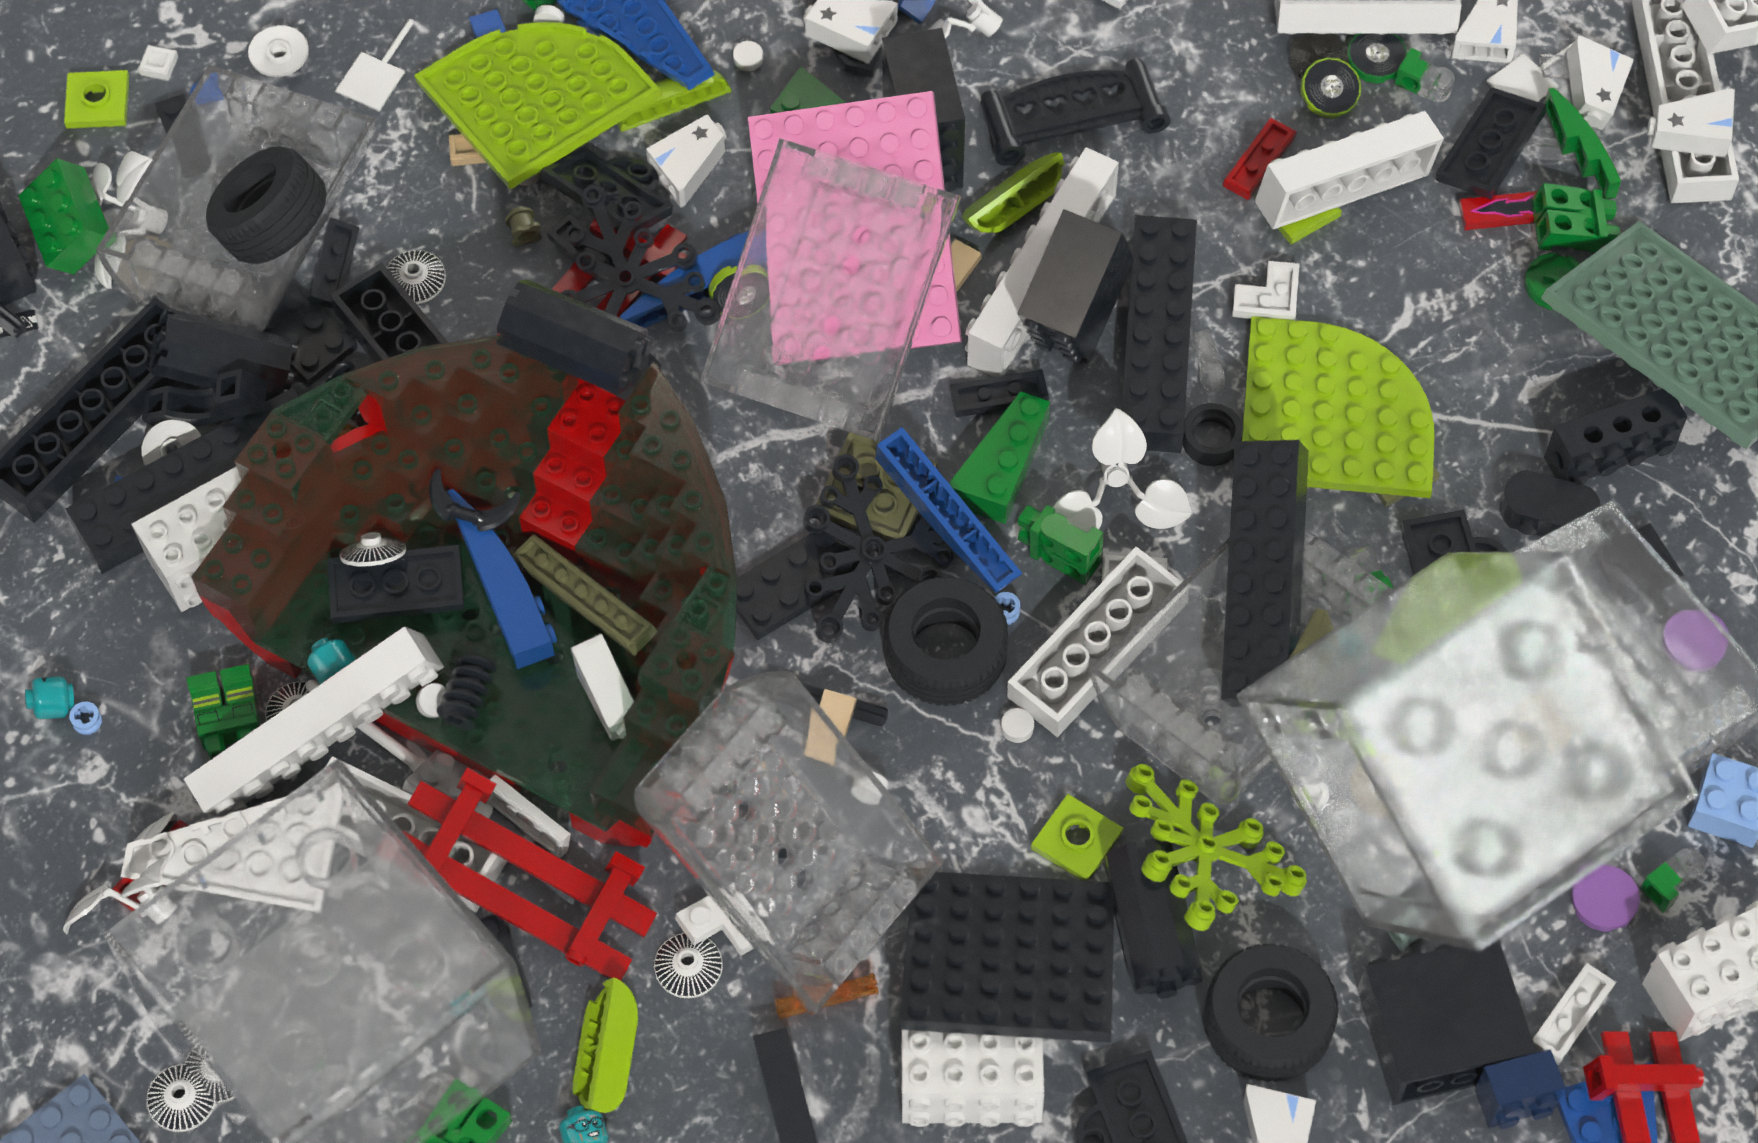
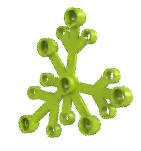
(1205, 849)

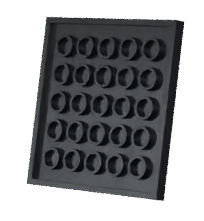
(1010, 957)

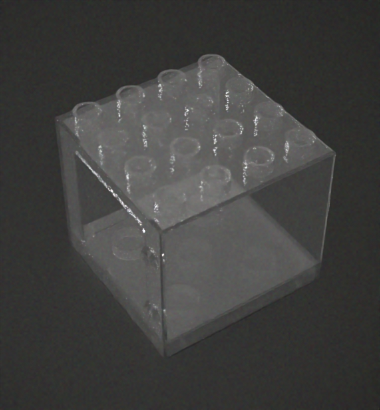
(1469, 746)
(328, 977)

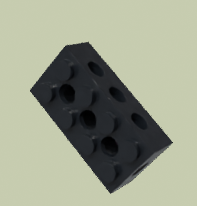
(1615, 437)

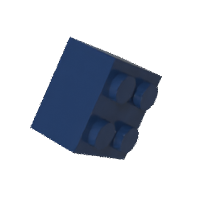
(1520, 1089)

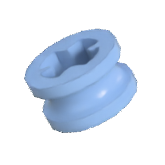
(1007, 599)
(76, 715)

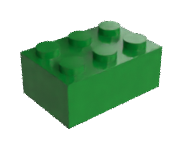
(64, 216)

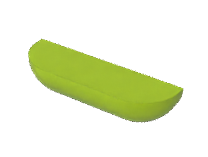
(675, 99)
(1016, 195)
(606, 1048)

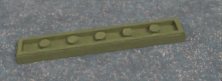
(584, 594)

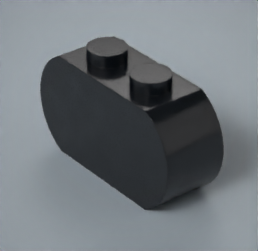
(1544, 503)

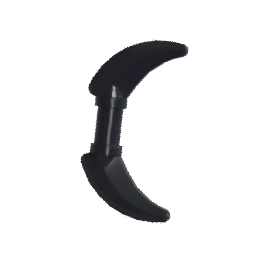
(484, 520)

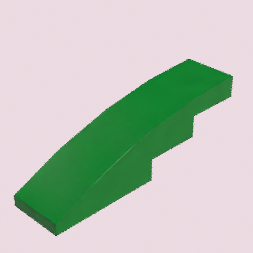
(1578, 137)

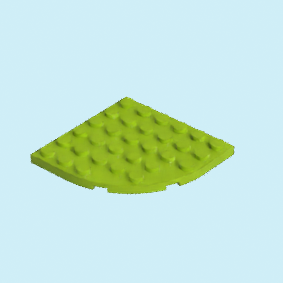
(535, 93)
(1344, 402)

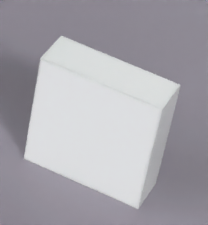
(158, 62)

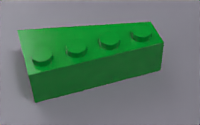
(1000, 463)

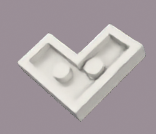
(1274, 300)
(705, 920)

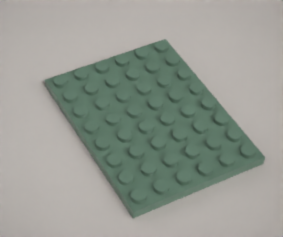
(1670, 325)

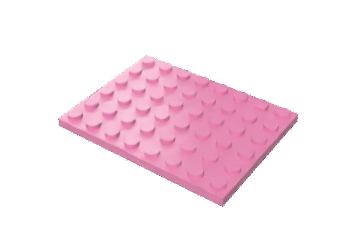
(887, 135)

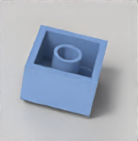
(1727, 801)

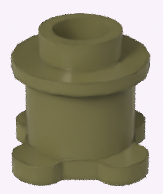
(523, 226)

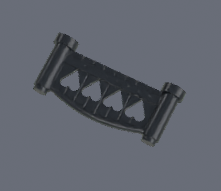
(1012, 131)

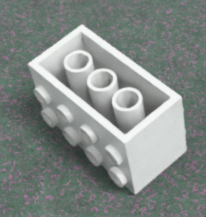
(184, 533)
(1707, 975)
(971, 1079)

